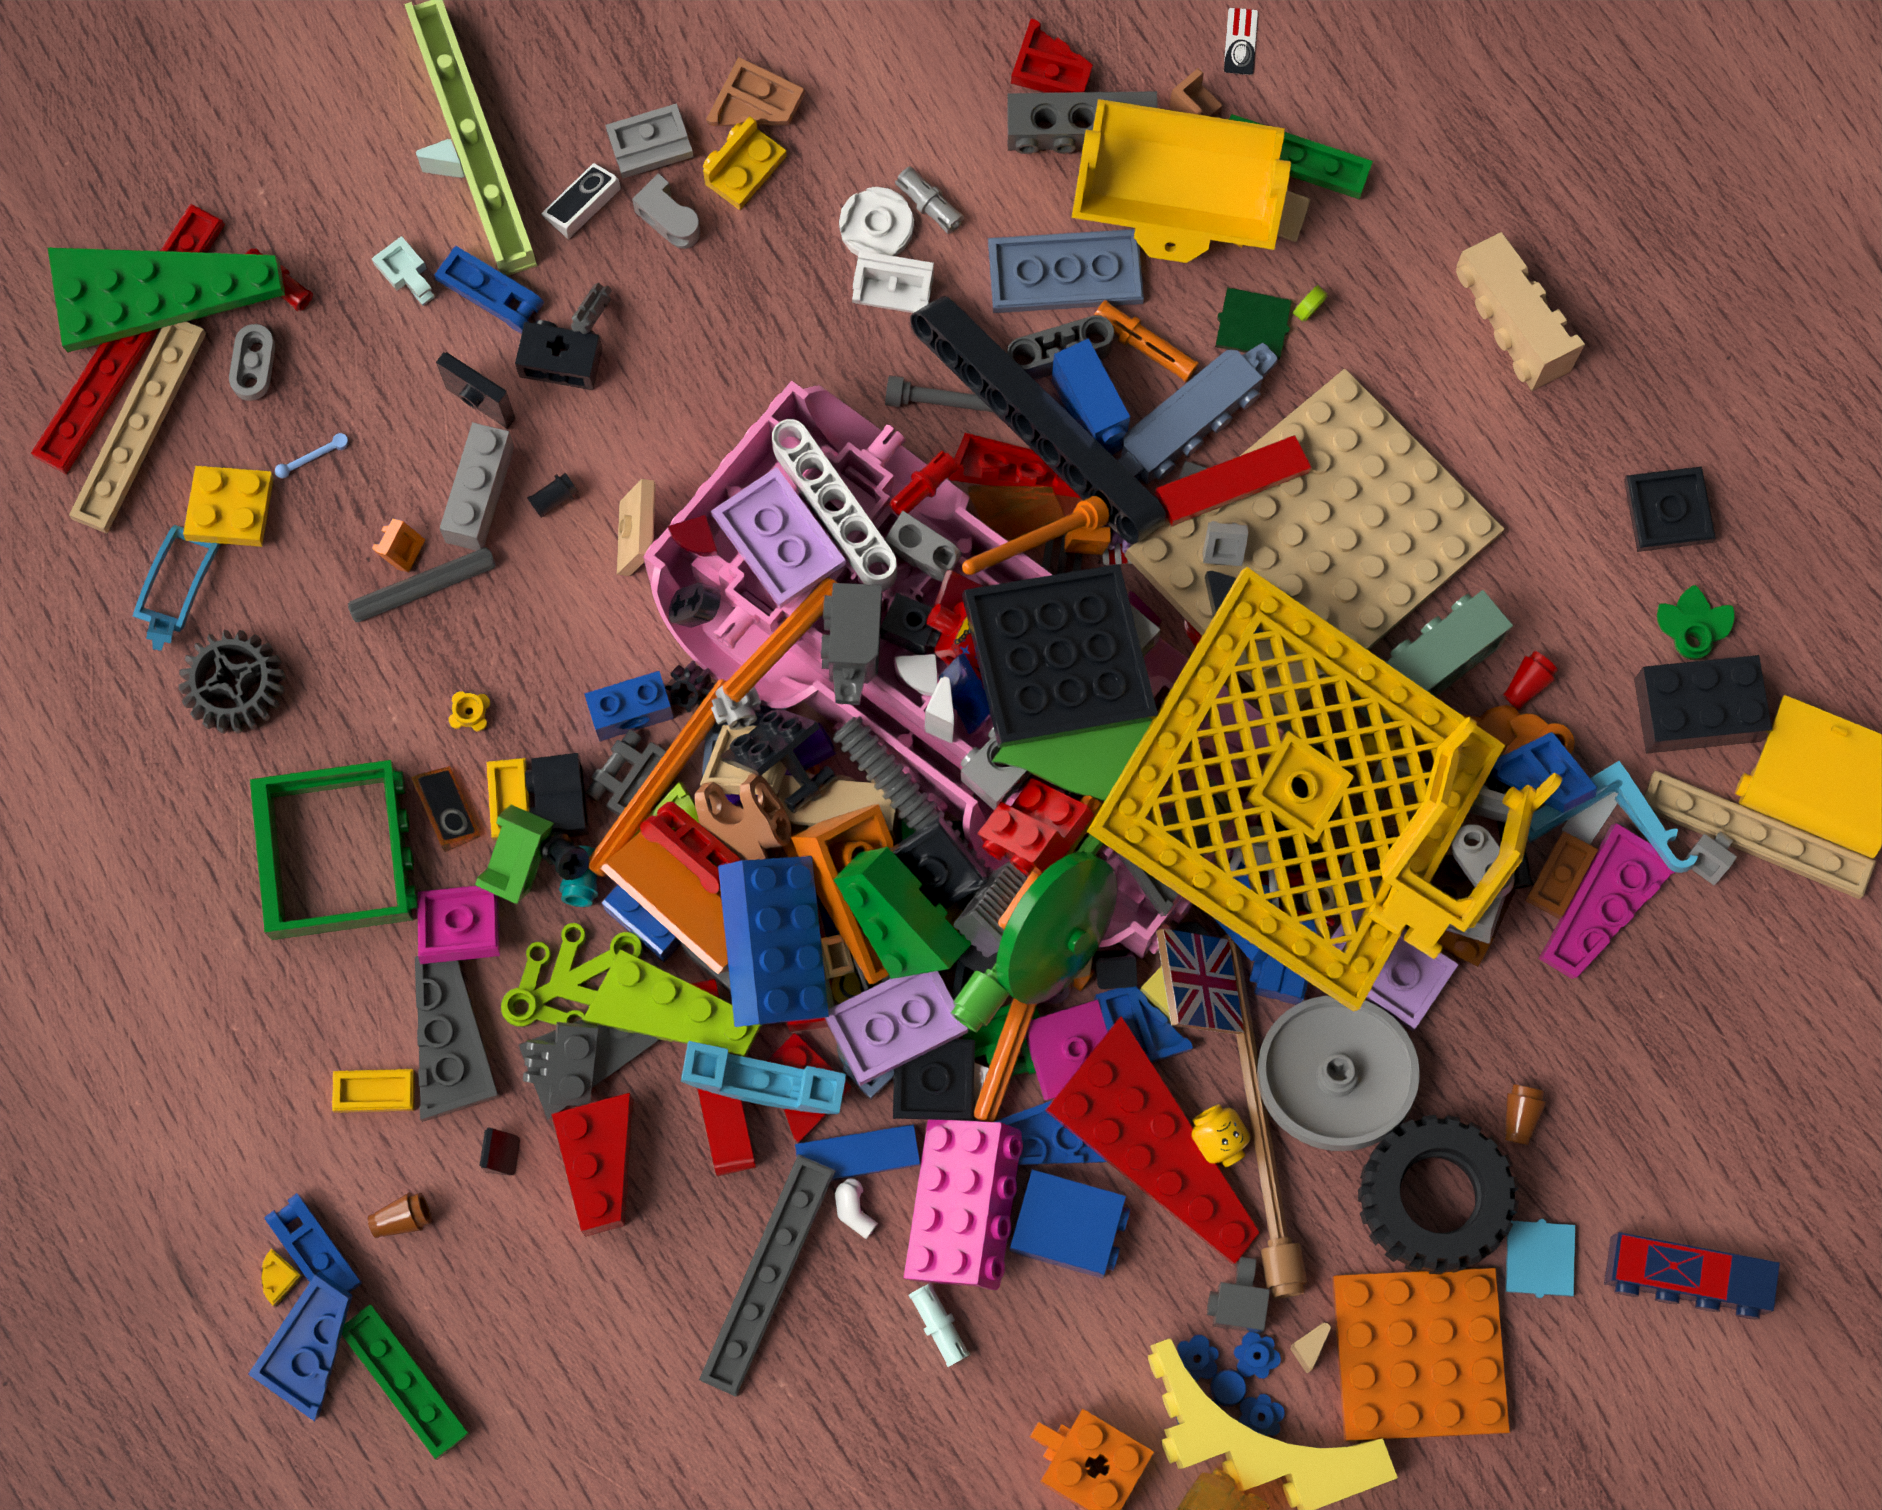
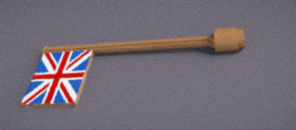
(1210, 994)

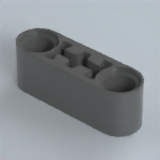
(1064, 336)

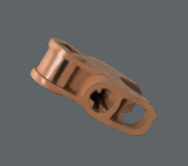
(751, 831)

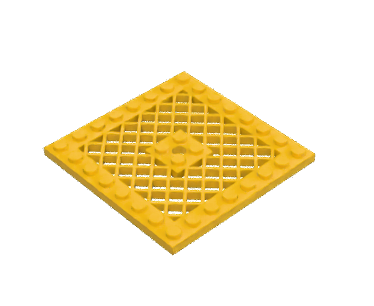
(1146, 843)

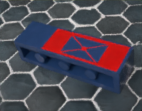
(1691, 1274)

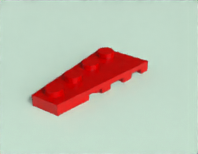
(1004, 464)

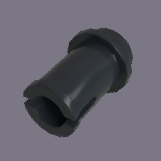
(553, 494)

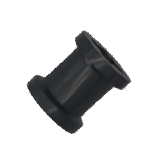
(568, 859)

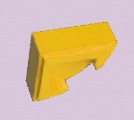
(277, 1277)

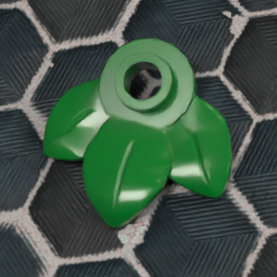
(1696, 619)

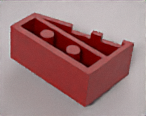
(596, 1160)

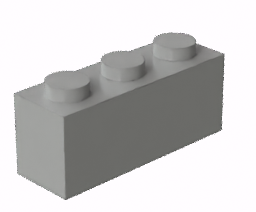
(477, 487)

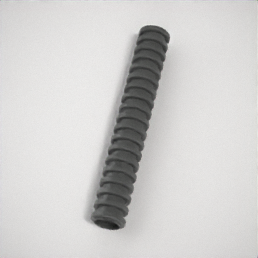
(893, 781)

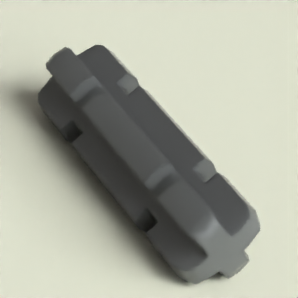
(591, 308)

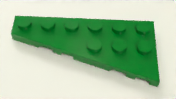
(131, 292)

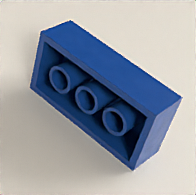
(773, 941)

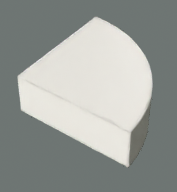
(919, 672)

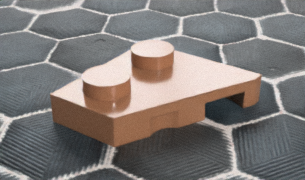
(755, 94)

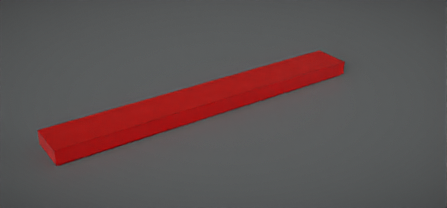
(113, 361)

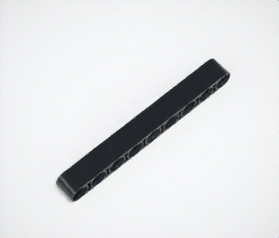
(1037, 418)

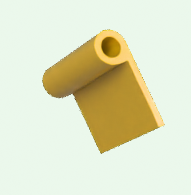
(1819, 777)

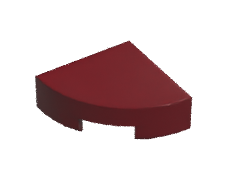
(694, 536)

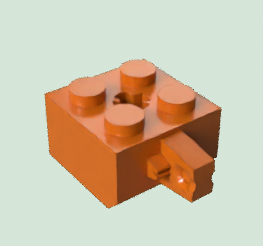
(1088, 1440)

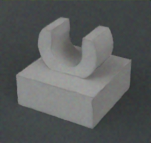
(1225, 544)
(1712, 857)

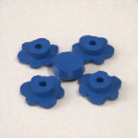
(1229, 1386)

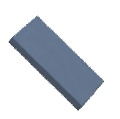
(1065, 271)

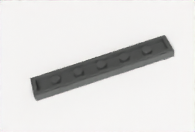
(767, 1275)

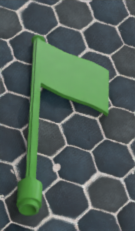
(1082, 765)

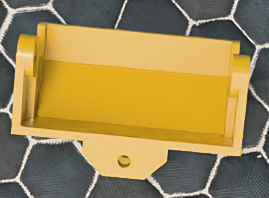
(1182, 179)

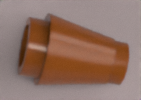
(1523, 1113)
(401, 1216)

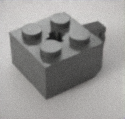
(854, 638)

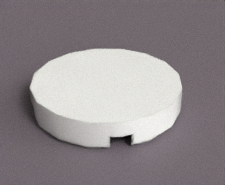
(876, 222)

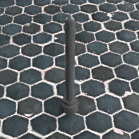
(901, 392)

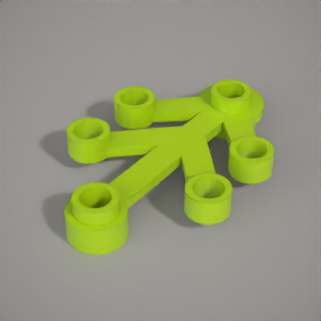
(563, 982)

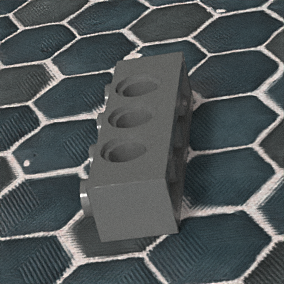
(1061, 110)

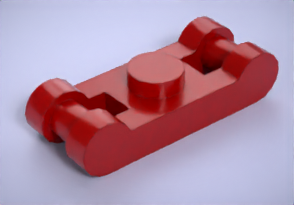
(689, 844)

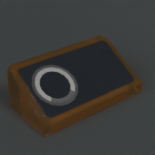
(446, 807)

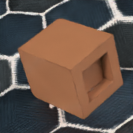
(1193, 97)

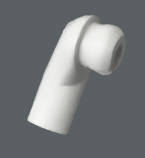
(849, 1210)

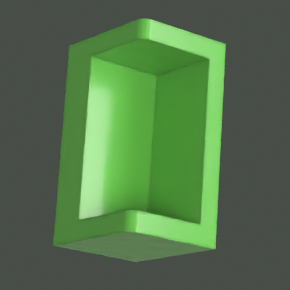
(515, 854)

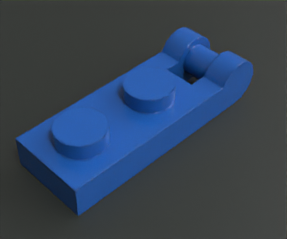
(487, 288)
(311, 1245)

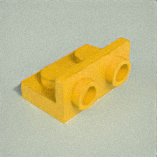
(742, 163)

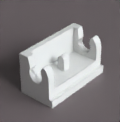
(892, 282)

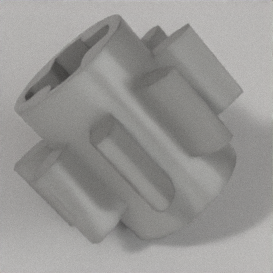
(736, 714)

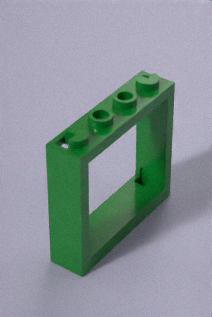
(263, 794)

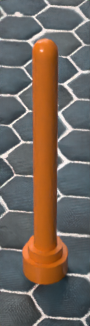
(1087, 515)

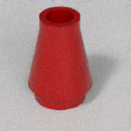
(1530, 679)

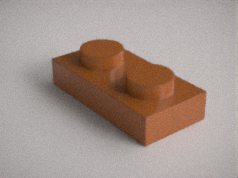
(1561, 875)

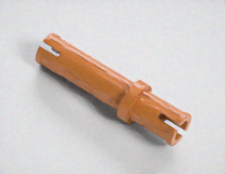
(1182, 367)

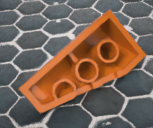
(832, 847)

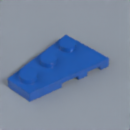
(305, 1347)

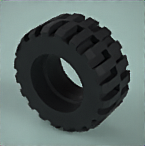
(1477, 1158)

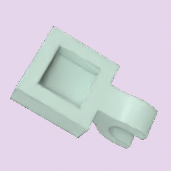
(403, 267)

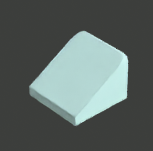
(440, 159)

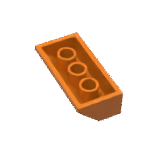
(672, 897)

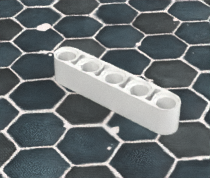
(830, 487)

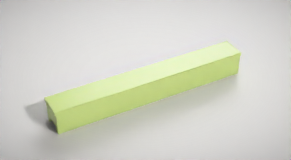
(471, 137)

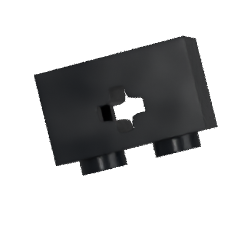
(572, 368)

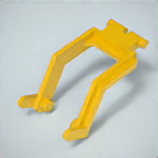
(1419, 902)

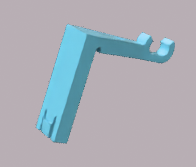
(1631, 800)

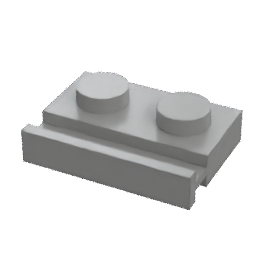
(649, 141)

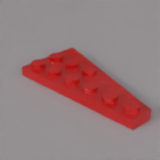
(1136, 1126)

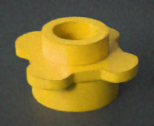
(463, 701)

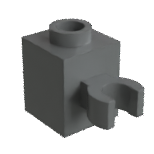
(1239, 1304)

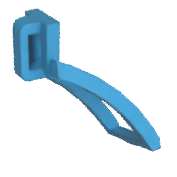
(165, 624)

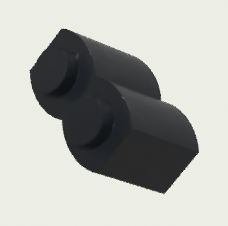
(559, 792)

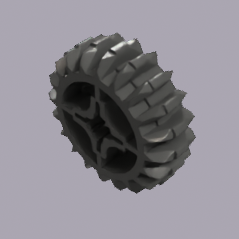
(217, 687)

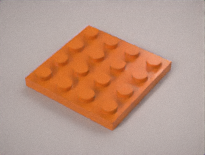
(1420, 1355)

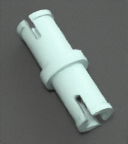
(939, 1324)

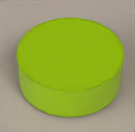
(1310, 303)

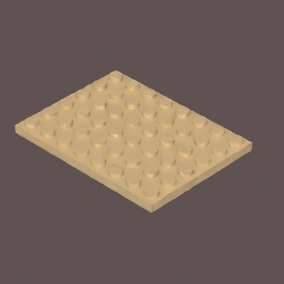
(1349, 540)

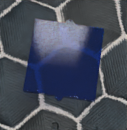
(967, 694)

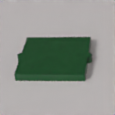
(1252, 320)

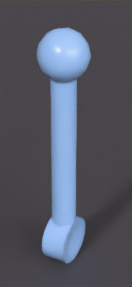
(339, 442)

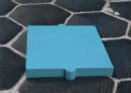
(1540, 1258)

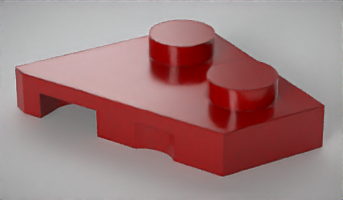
(1049, 64)

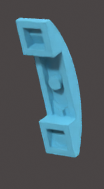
(762, 1081)

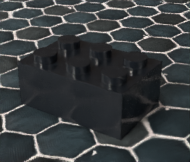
(1702, 704)

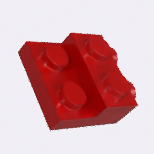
(1035, 828)

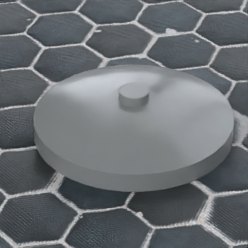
(1337, 1074)

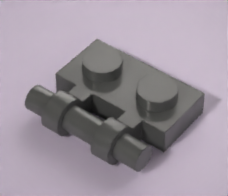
(643, 765)

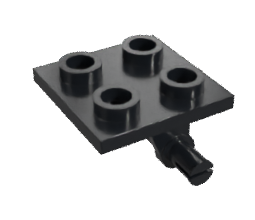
(774, 742)

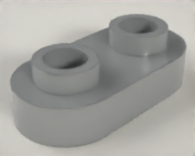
(251, 364)
(1477, 859)

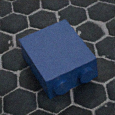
(1090, 395)
(1069, 1224)

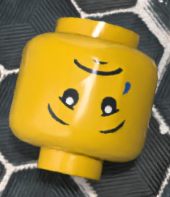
(1220, 1135)

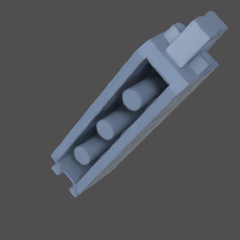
(1195, 411)

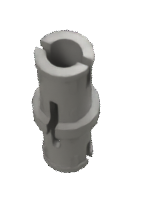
(929, 200)

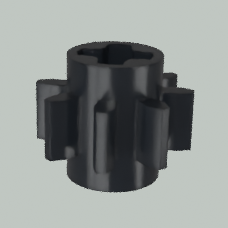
(689, 685)

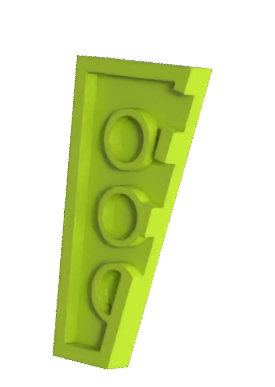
(657, 1004)

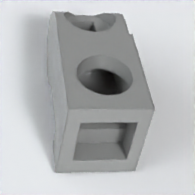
(662, 213)
(922, 547)

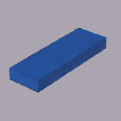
(864, 1152)

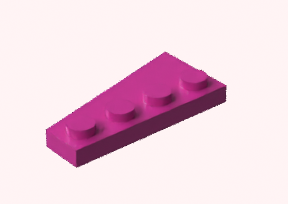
(1611, 892)

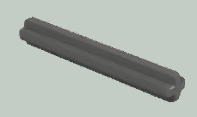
(421, 584)

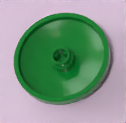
(1056, 927)

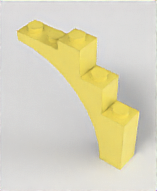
(1205, 1431)

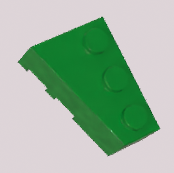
(897, 917)

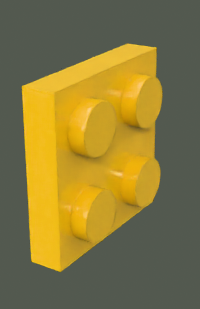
(228, 506)

